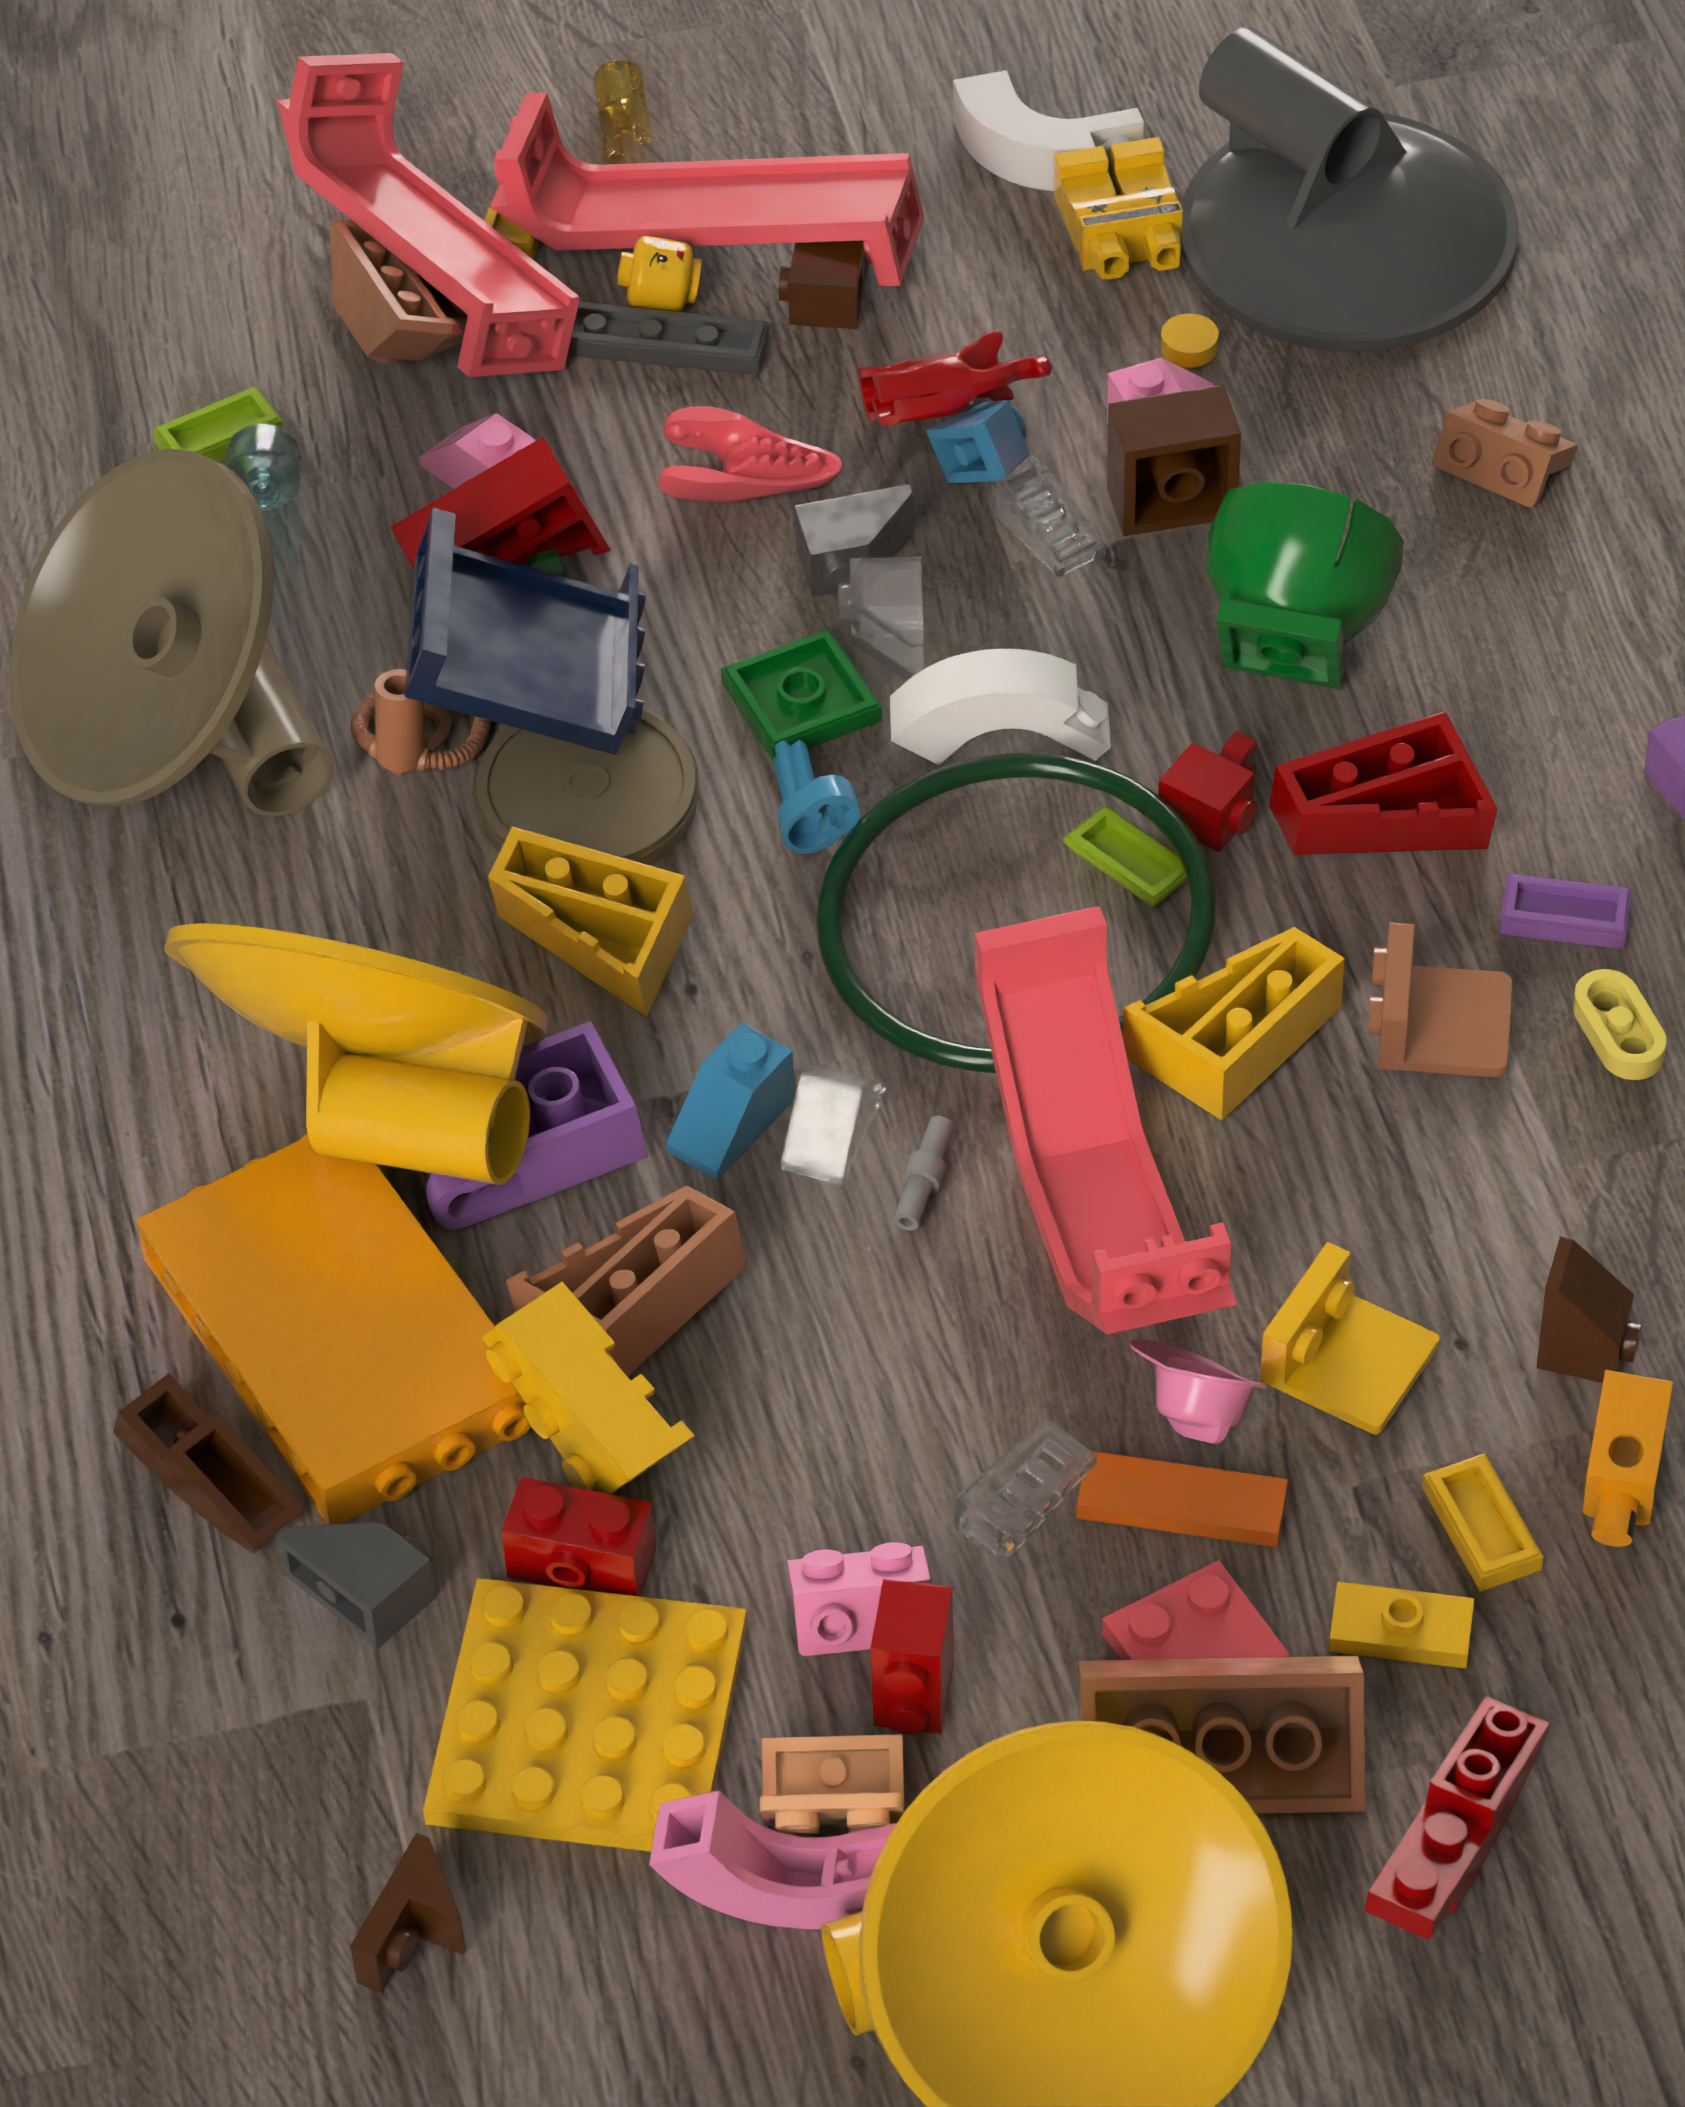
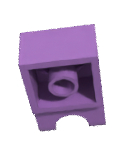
(577, 1130)

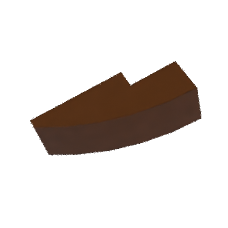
(206, 1464)

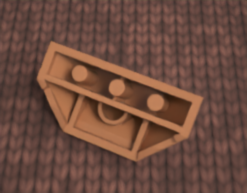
(387, 302)

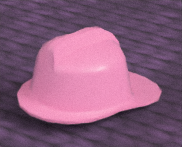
(1196, 1393)

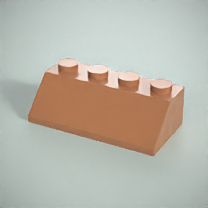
(1269, 1725)

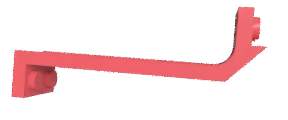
(347, 152)
(705, 201)

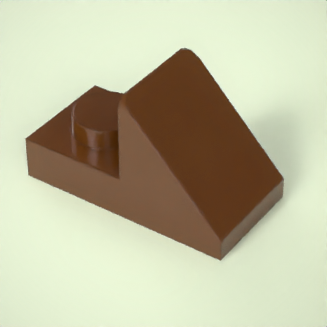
(409, 1907)

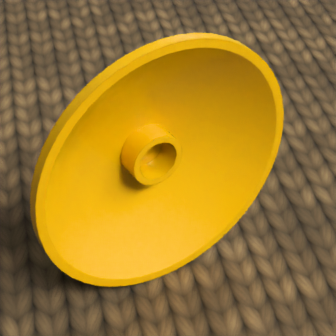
(399, 1052)
(1070, 1928)

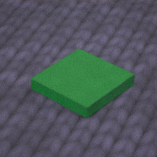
(801, 692)

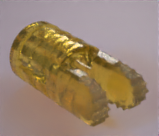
(621, 105)

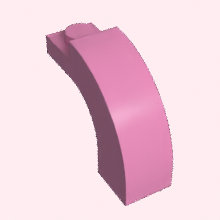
(759, 1873)

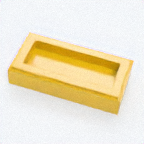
(1482, 1522)

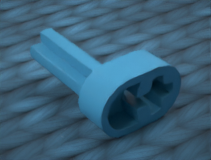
(812, 809)

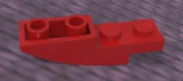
(1459, 1820)

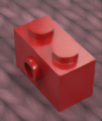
(578, 1538)

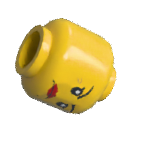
(659, 274)

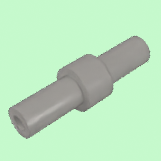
(923, 1173)

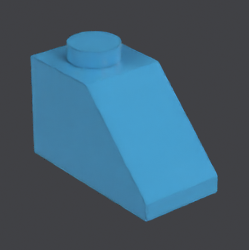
(980, 443)
(732, 1101)

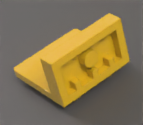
(1342, 1348)

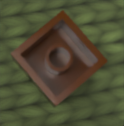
(1171, 458)

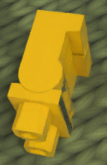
(1120, 214)

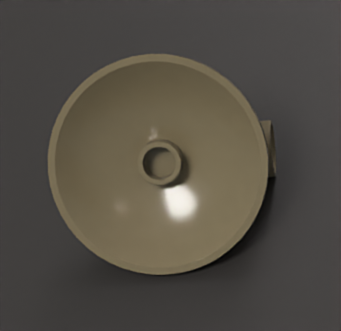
(154, 648)

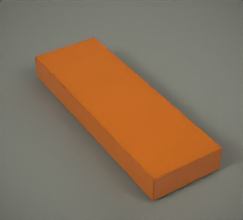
(1183, 1499)

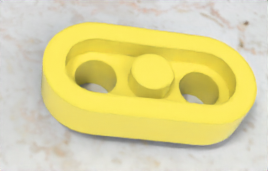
(1626, 1036)

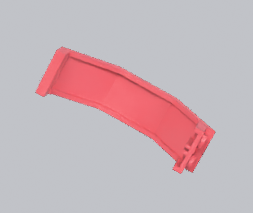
(1082, 1131)

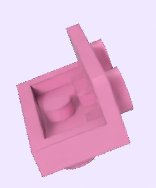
(840, 1594)

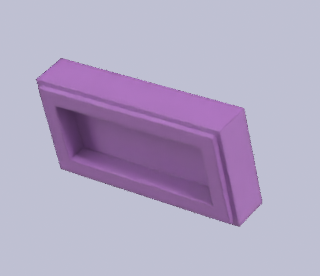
(1565, 911)

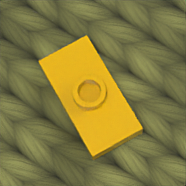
(1401, 1625)

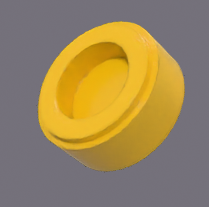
(1189, 340)

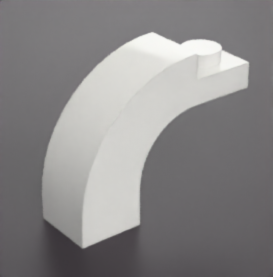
(1022, 143)
(993, 692)

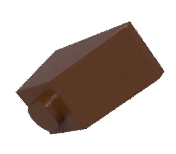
(825, 284)
(1585, 1317)

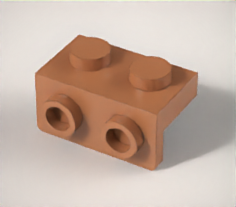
(1501, 451)

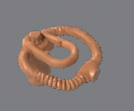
(399, 729)

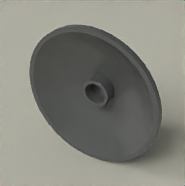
(1337, 215)

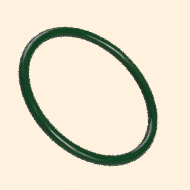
(971, 772)

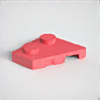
(1192, 1620)

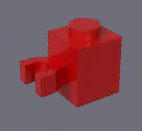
(1213, 790)

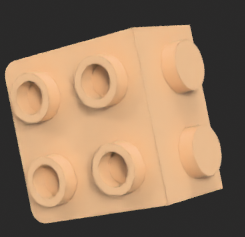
(831, 1782)

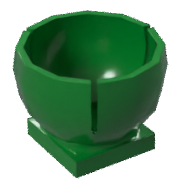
(1279, 581)

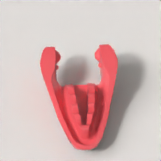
(753, 459)

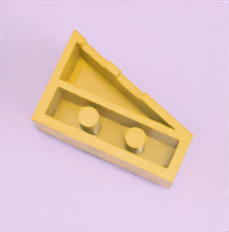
(594, 911)
(1239, 1024)
(580, 1393)

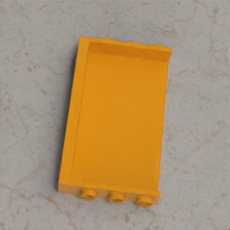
(334, 1325)

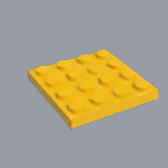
(583, 1713)

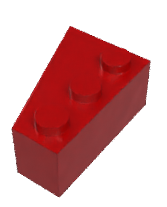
(513, 511)
(1385, 794)

